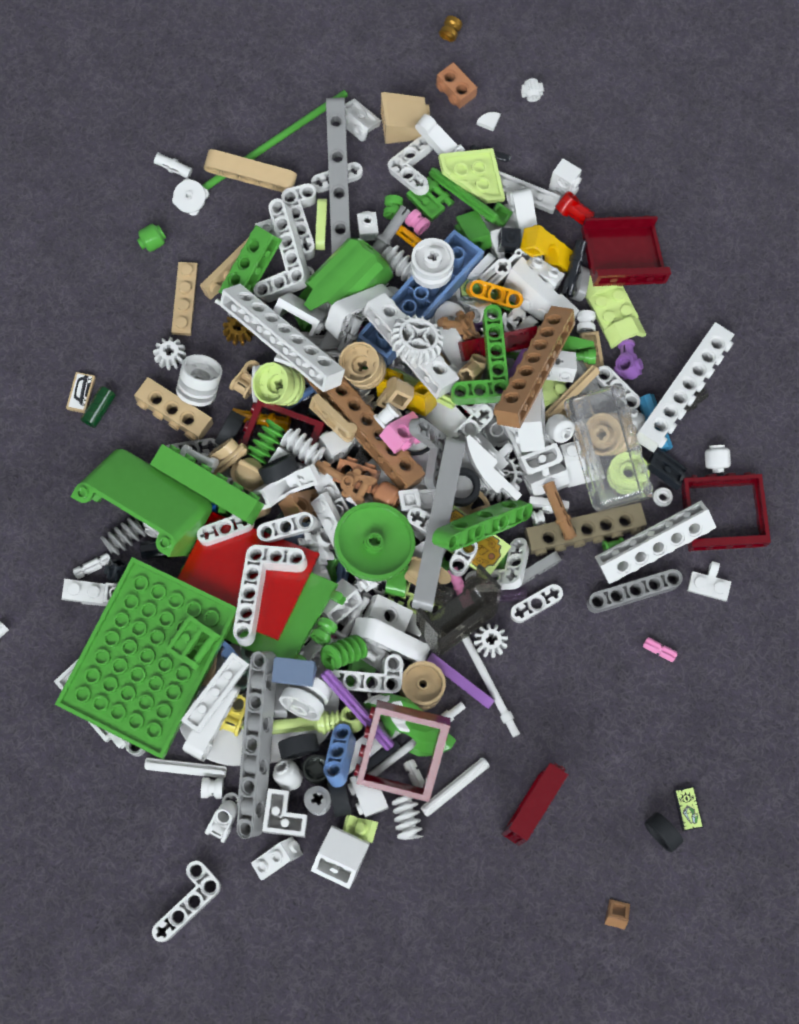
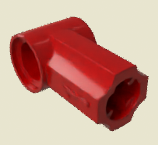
(570, 206)

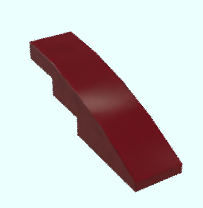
(514, 341)

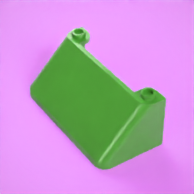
(150, 498)

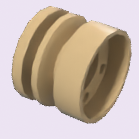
(359, 355)

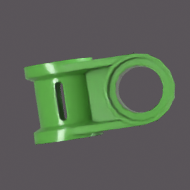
(397, 585)

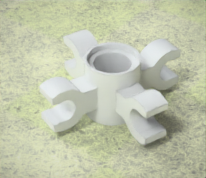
(318, 542)

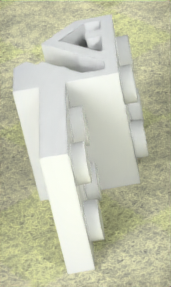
(540, 466)

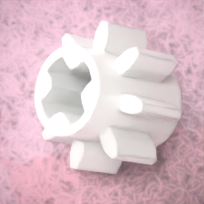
(532, 90)

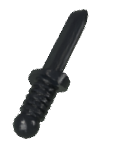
(498, 155)

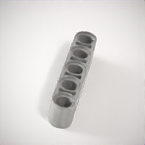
(641, 585)

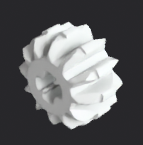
(175, 357)
(483, 637)

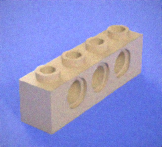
(151, 390)

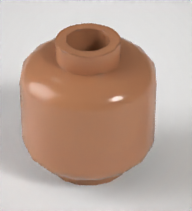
(386, 494)

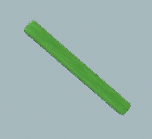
(464, 195)

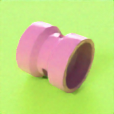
(417, 222)

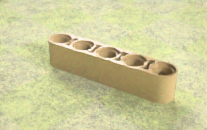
(249, 171)

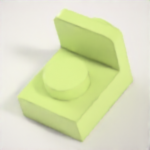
(360, 827)

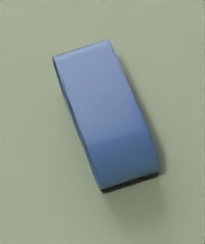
(342, 763)

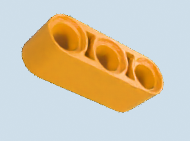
(503, 294)

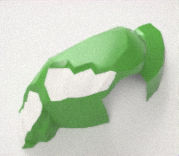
(423, 735)

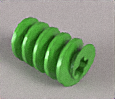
(266, 441)
(343, 652)

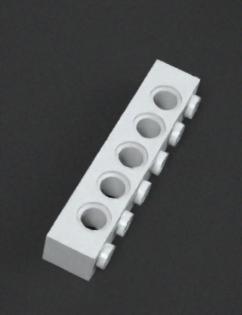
(435, 375)
(662, 534)

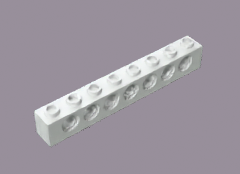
(282, 337)
(717, 337)

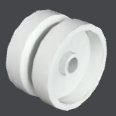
(432, 263)
(305, 700)

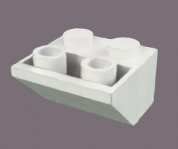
(340, 857)

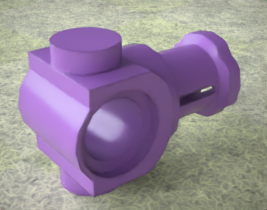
(627, 363)

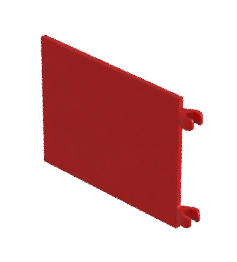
(220, 568)

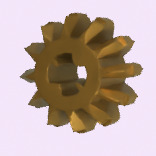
(230, 330)

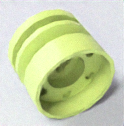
(278, 384)

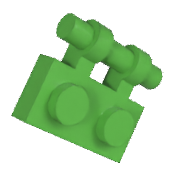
(427, 203)

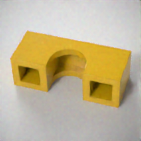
(538, 242)
(423, 400)

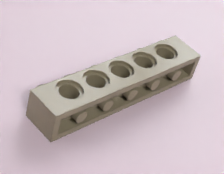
(632, 513)

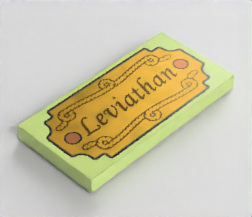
(489, 551)

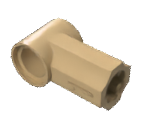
(473, 369)

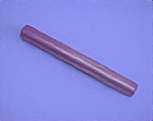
(355, 707)

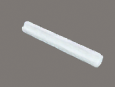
(185, 767)
(455, 786)

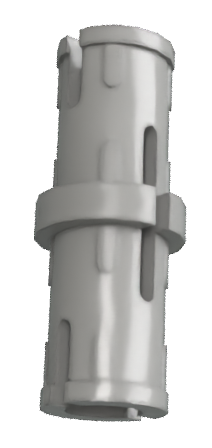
(351, 332)

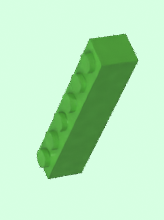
(207, 484)

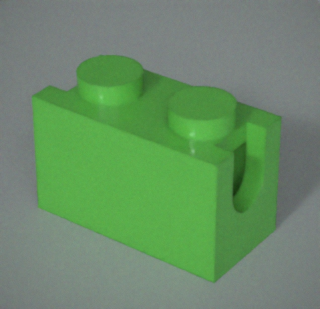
(474, 229)

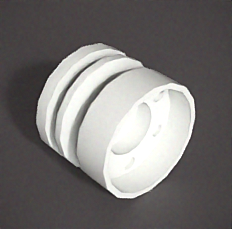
(199, 380)

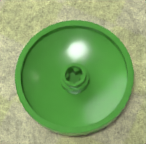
(374, 541)

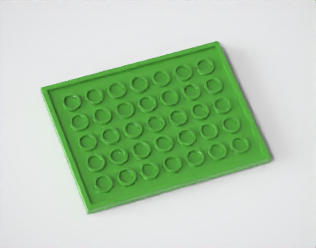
(126, 674)

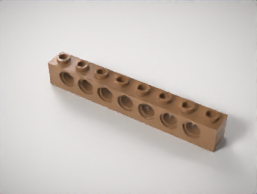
(534, 367)
(366, 435)

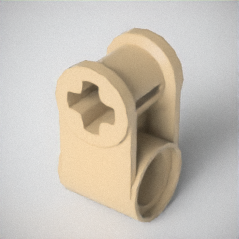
(242, 381)

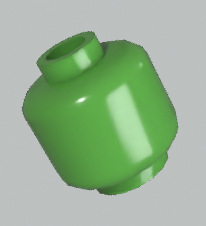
(151, 237)

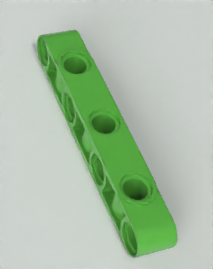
(482, 524)

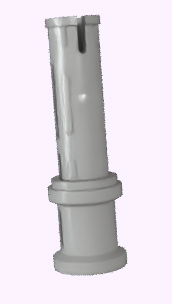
(384, 239)

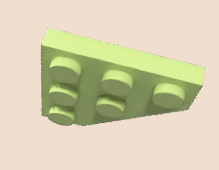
(474, 172)

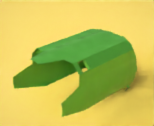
(346, 272)

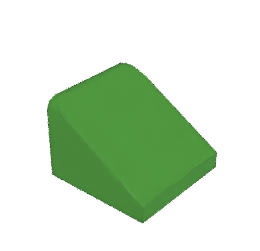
(504, 214)

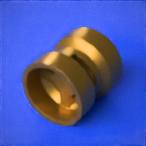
(451, 27)

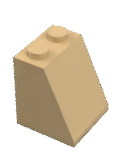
(400, 116)

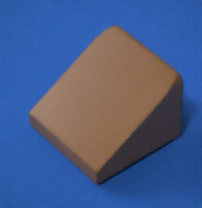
(617, 914)

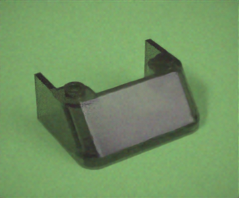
(462, 614)

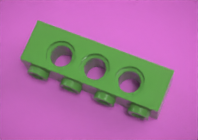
(252, 259)

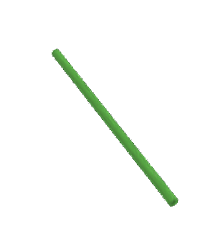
(279, 137)

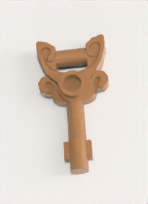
(463, 324)
(348, 481)

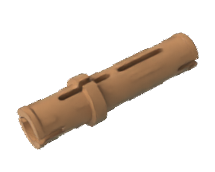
(558, 508)

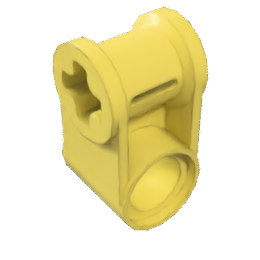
(235, 717)

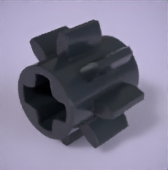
(115, 570)

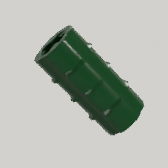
(98, 407)

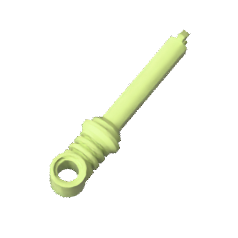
(324, 724)

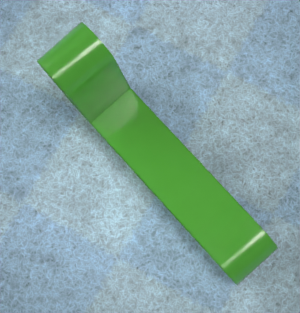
(493, 362)

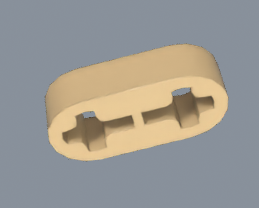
(224, 449)

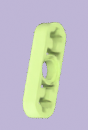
(321, 224)

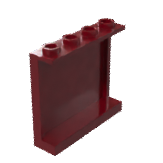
(624, 251)

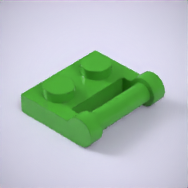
(187, 638)

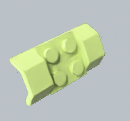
(614, 313)

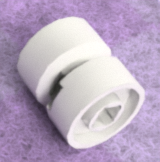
(527, 321)

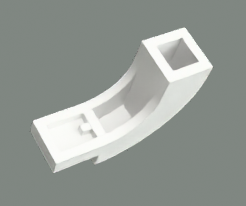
(301, 479)

